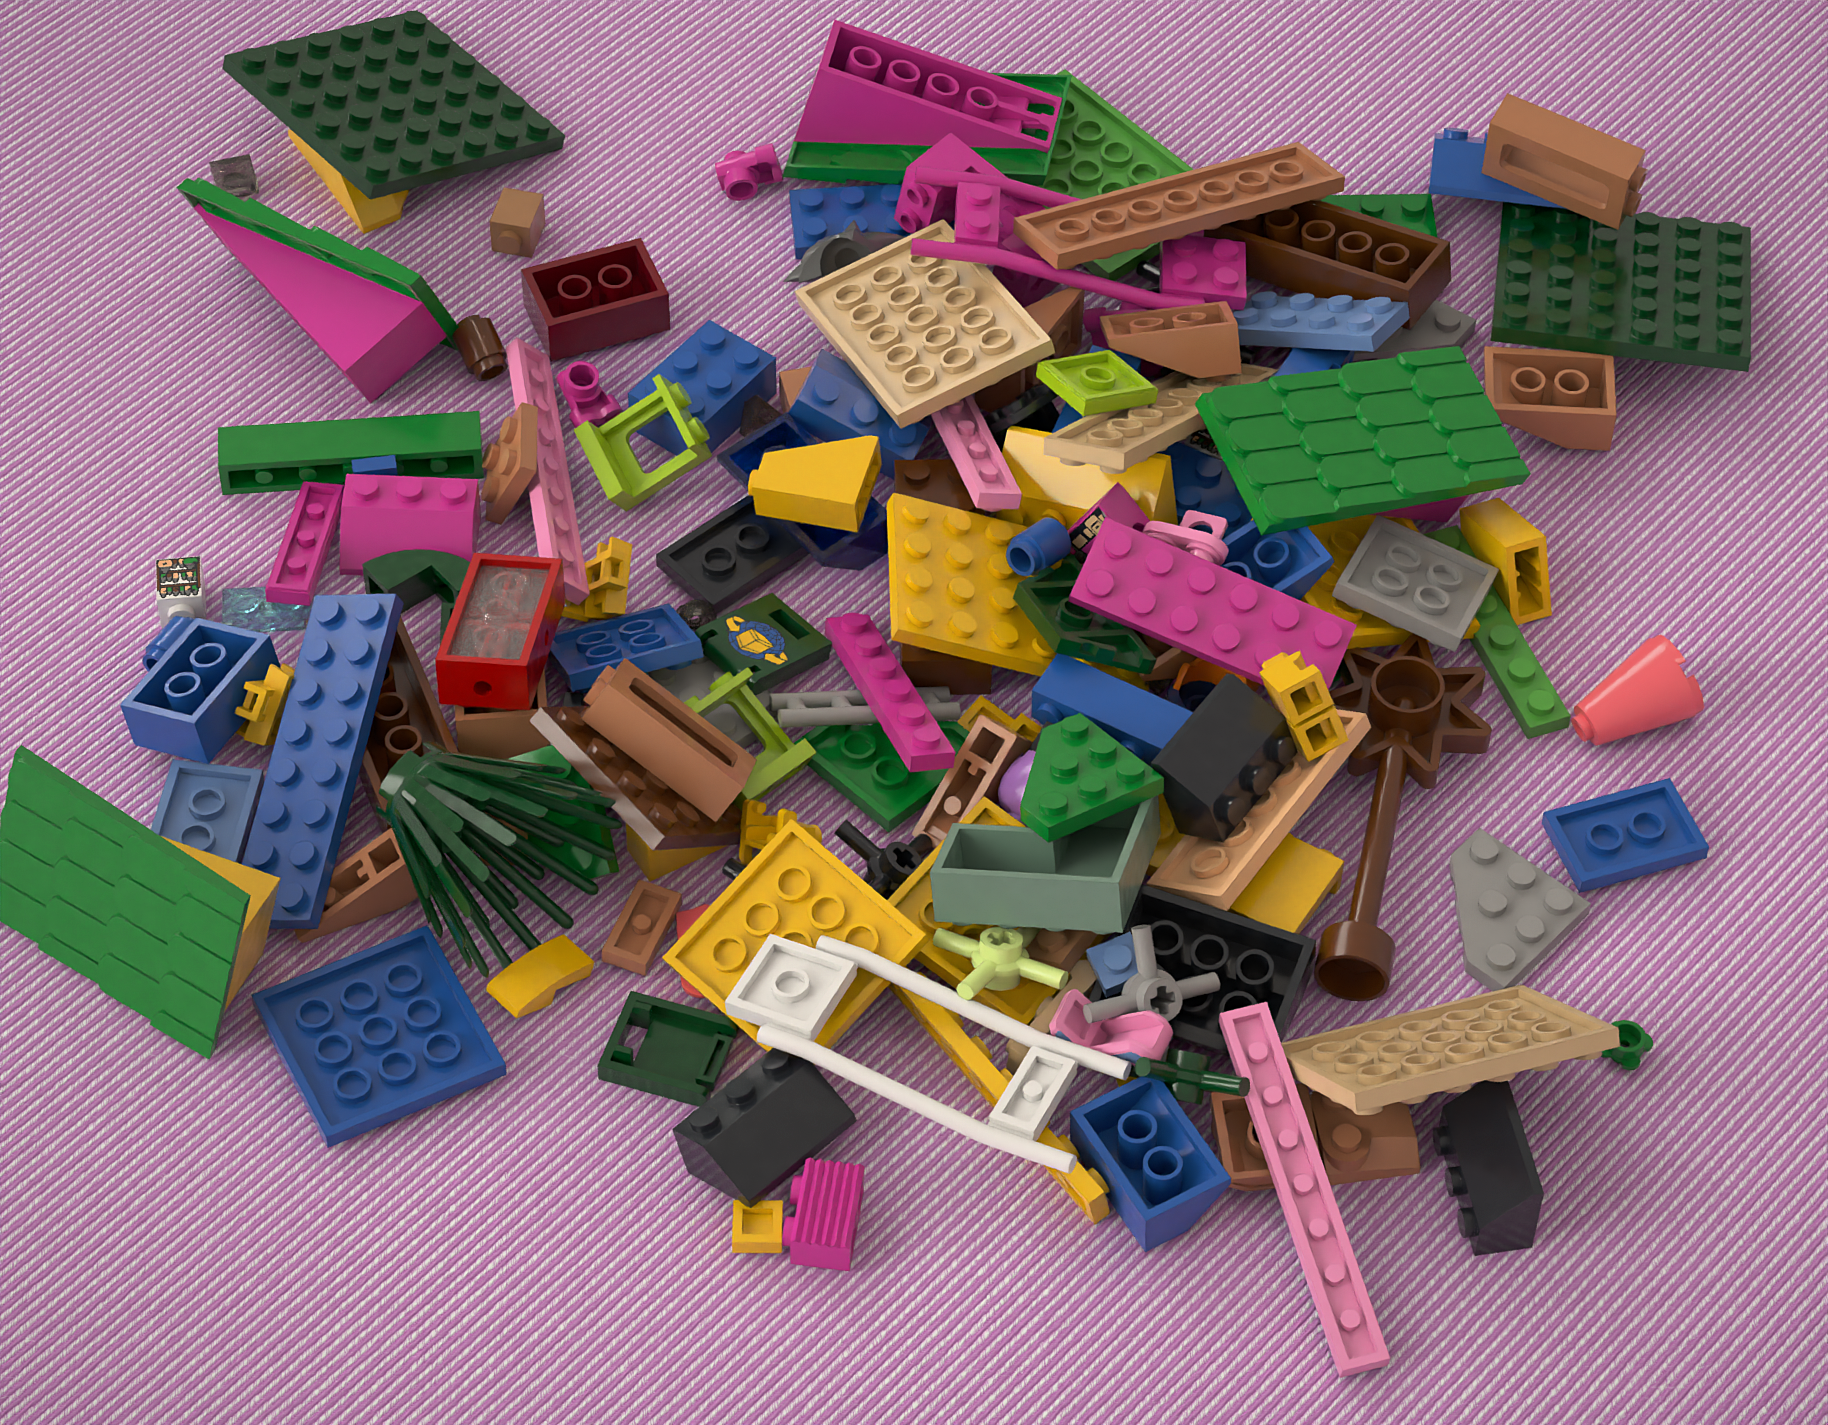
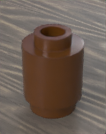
(480, 347)

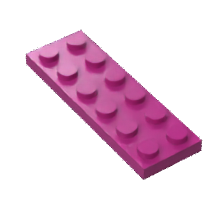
(1203, 606)

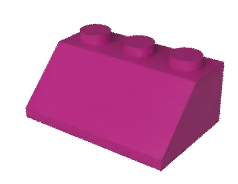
(406, 514)

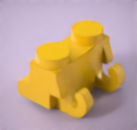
(760, 829)

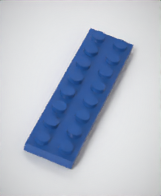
(321, 750)

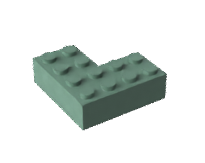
(1023, 881)

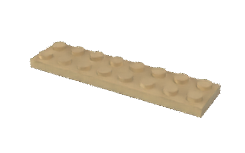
(1132, 434)

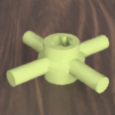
(999, 960)

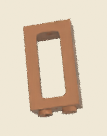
(1564, 162)
(668, 738)

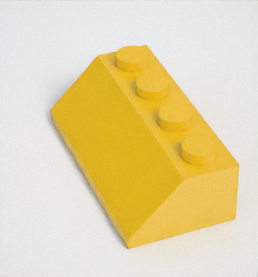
(1070, 491)

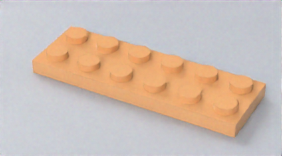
(1220, 871)

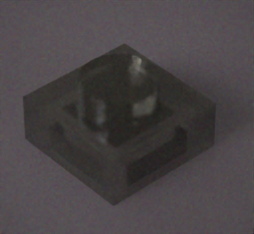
(235, 175)
(756, 415)

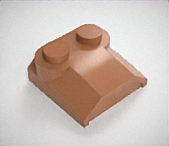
(1238, 1141)
(1364, 1145)

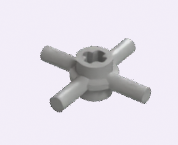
(1150, 987)

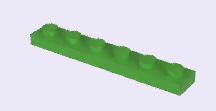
(1510, 658)

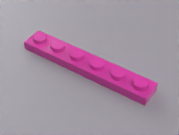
(889, 693)

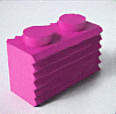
(826, 1214)

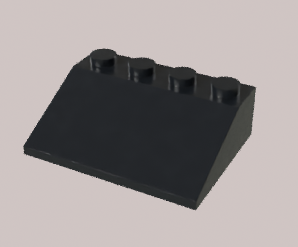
(1249, 957)

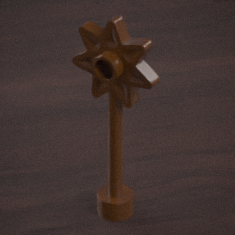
(1412, 720)

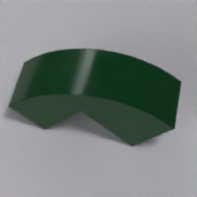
(416, 575)

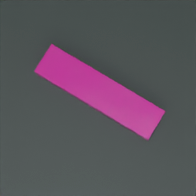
(305, 544)

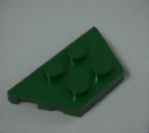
(1074, 629)

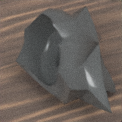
(839, 251)

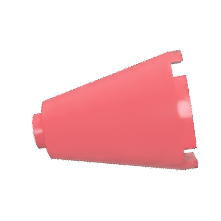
(1639, 695)

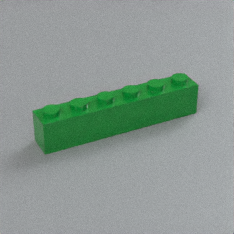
(321, 451)

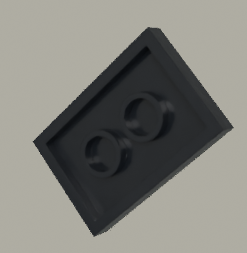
(730, 555)

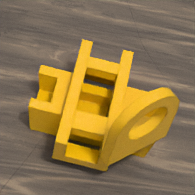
(607, 583)
(266, 715)

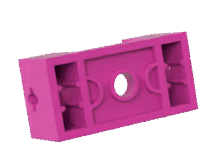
(926, 204)

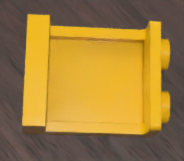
(1290, 885)

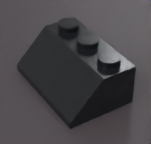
(1223, 760)
(762, 1127)
(1489, 1169)

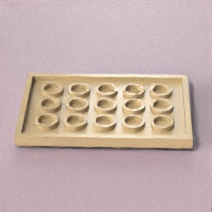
(923, 326)
(1446, 1048)

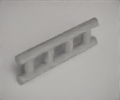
(849, 707)

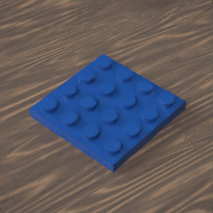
(378, 1035)

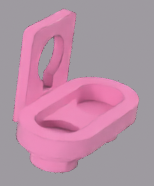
(1193, 541)

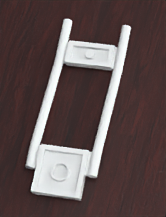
(797, 988)

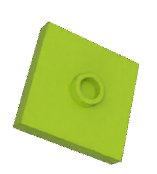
(1096, 382)

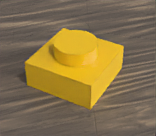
(758, 1227)

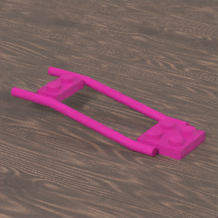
(1190, 267)

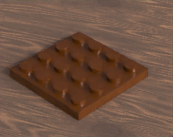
(642, 799)

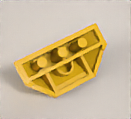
(364, 212)

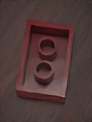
(595, 299)

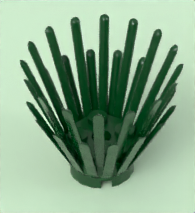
(441, 807)

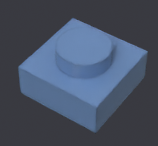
(1113, 963)

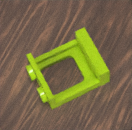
(615, 460)
(780, 756)

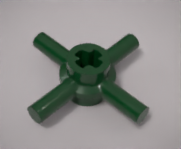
(1189, 1076)

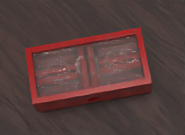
(500, 631)

